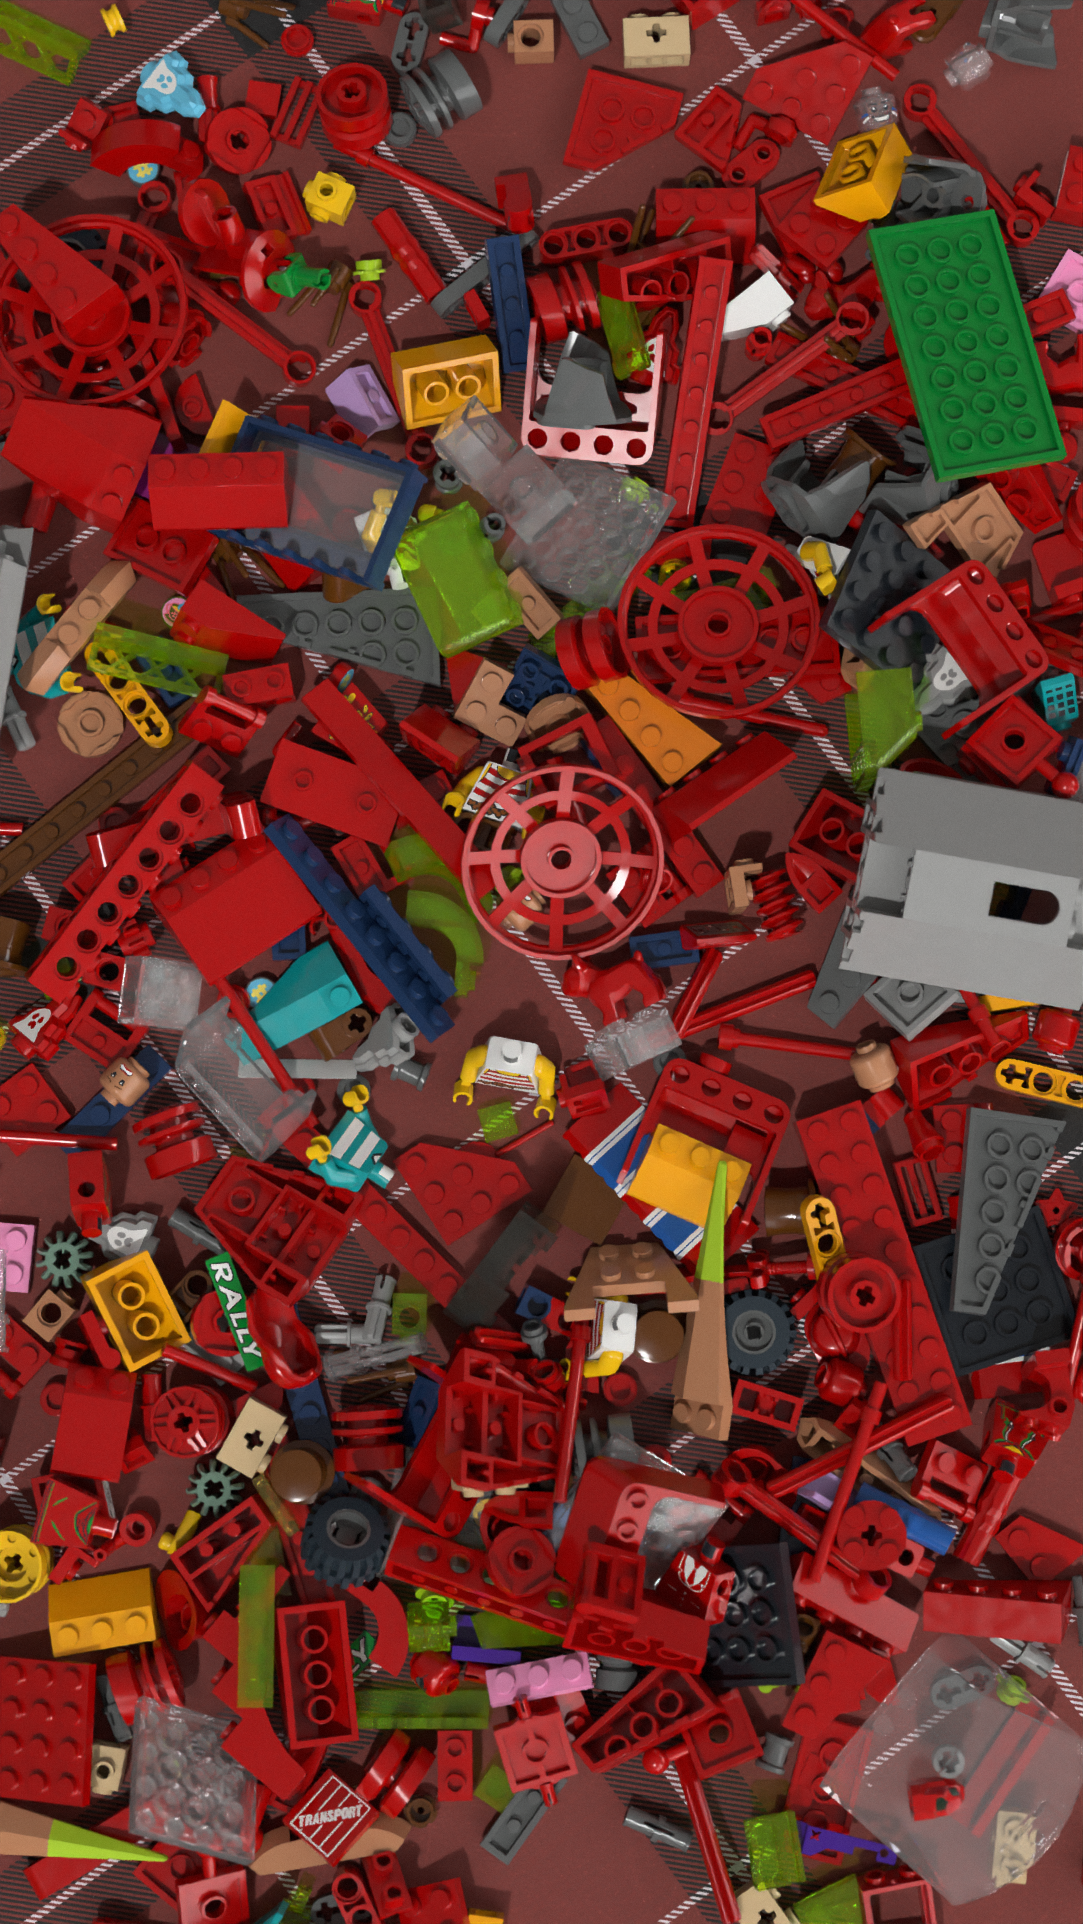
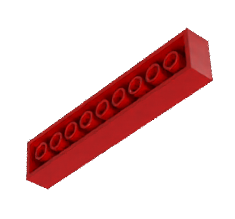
(853, 1178)

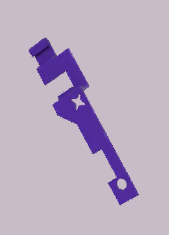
(837, 1842)

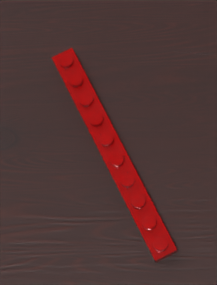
(828, 372)
(884, 383)
(396, 1234)

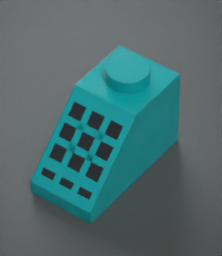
(1056, 701)

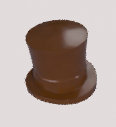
(859, 449)
(12, 945)
(783, 1209)
(658, 1333)
(302, 1472)

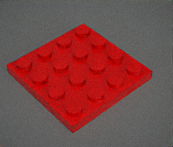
(46, 1729)

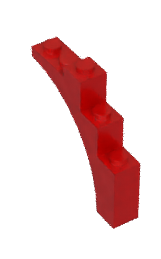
(253, 1739)

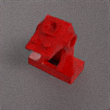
(1051, 1374)

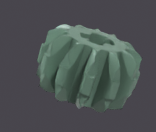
(53, 1257)
(216, 1476)

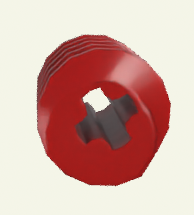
(775, 905)

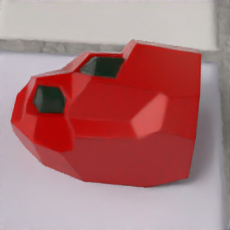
(933, 1797)

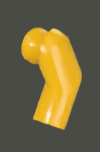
(183, 1535)

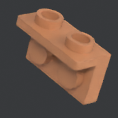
(738, 889)

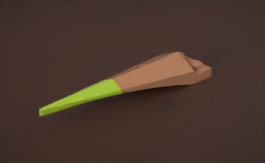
(702, 1370)
(40, 1835)

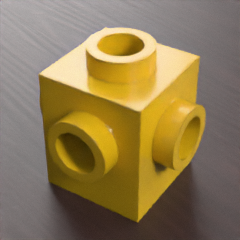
(329, 197)

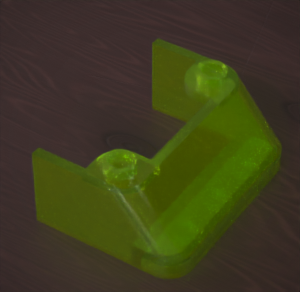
(880, 723)

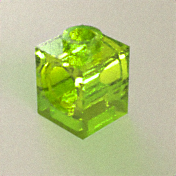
(415, 1301)
(430, 1626)

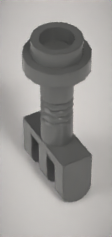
(534, 1333)

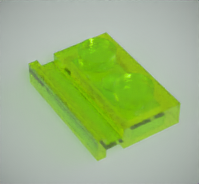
(774, 1850)

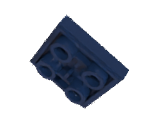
(534, 679)

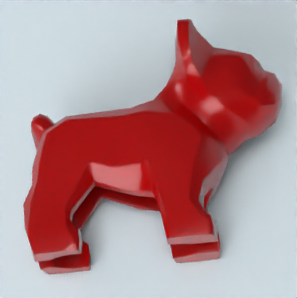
(890, 28)
(862, 289)
(1065, 376)
(610, 986)

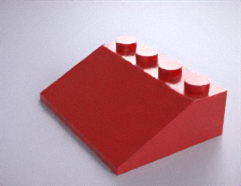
(234, 906)

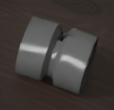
(616, 1674)

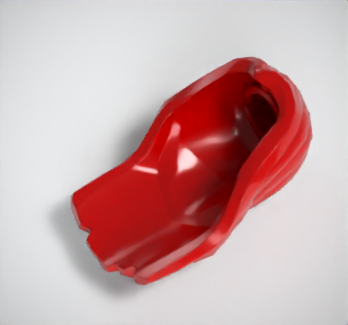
(284, 1342)

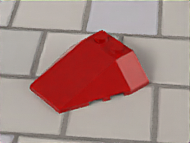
(82, 454)
(278, 1224)
(495, 1425)

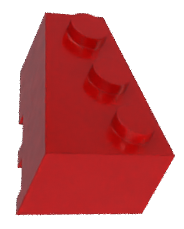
(215, 1555)
(833, 1678)

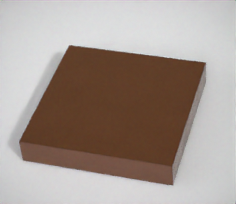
(584, 1202)

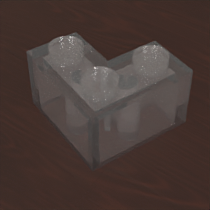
(630, 1044)

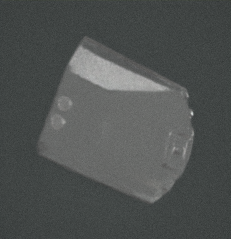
(969, 1724)

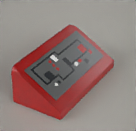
(715, 934)

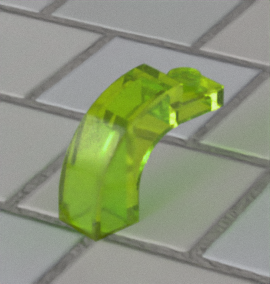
(412, 858)
(445, 916)

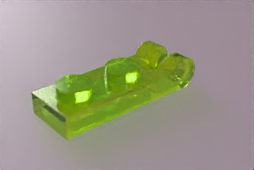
(623, 336)

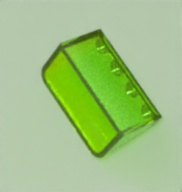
(457, 580)

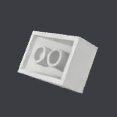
(758, 306)

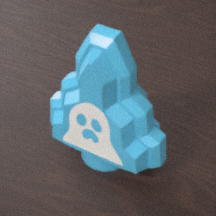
(169, 87)

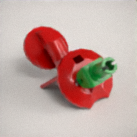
(261, 259)

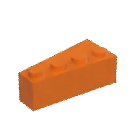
(657, 733)

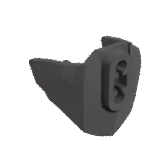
(1022, 30)
(938, 188)
(582, 389)
(909, 496)
(814, 506)

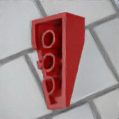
(1026, 496)
(950, 1053)

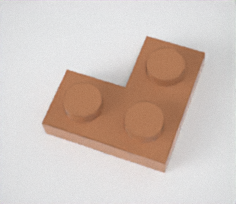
(537, 609)
(482, 707)

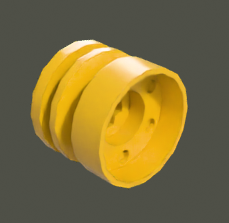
(35, 1559)

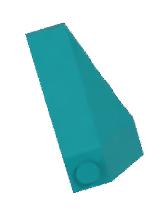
(303, 999)

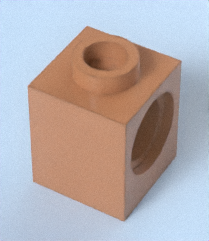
(538, 29)
(41, 1325)

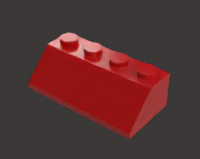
(218, 491)
(721, 784)
(315, 1674)

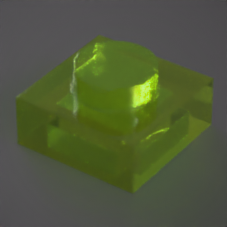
(497, 1122)
(495, 1788)

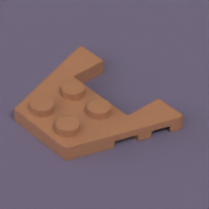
(974, 523)
(628, 1271)

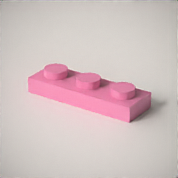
(539, 1679)

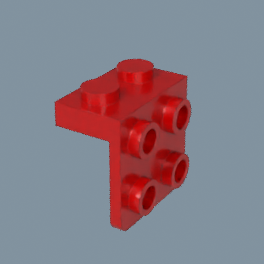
(1060, 569)

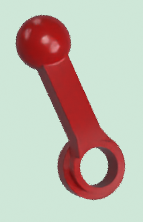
(533, 1370)

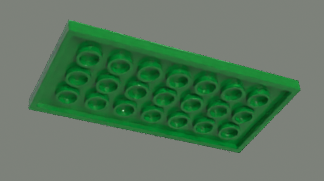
(965, 345)

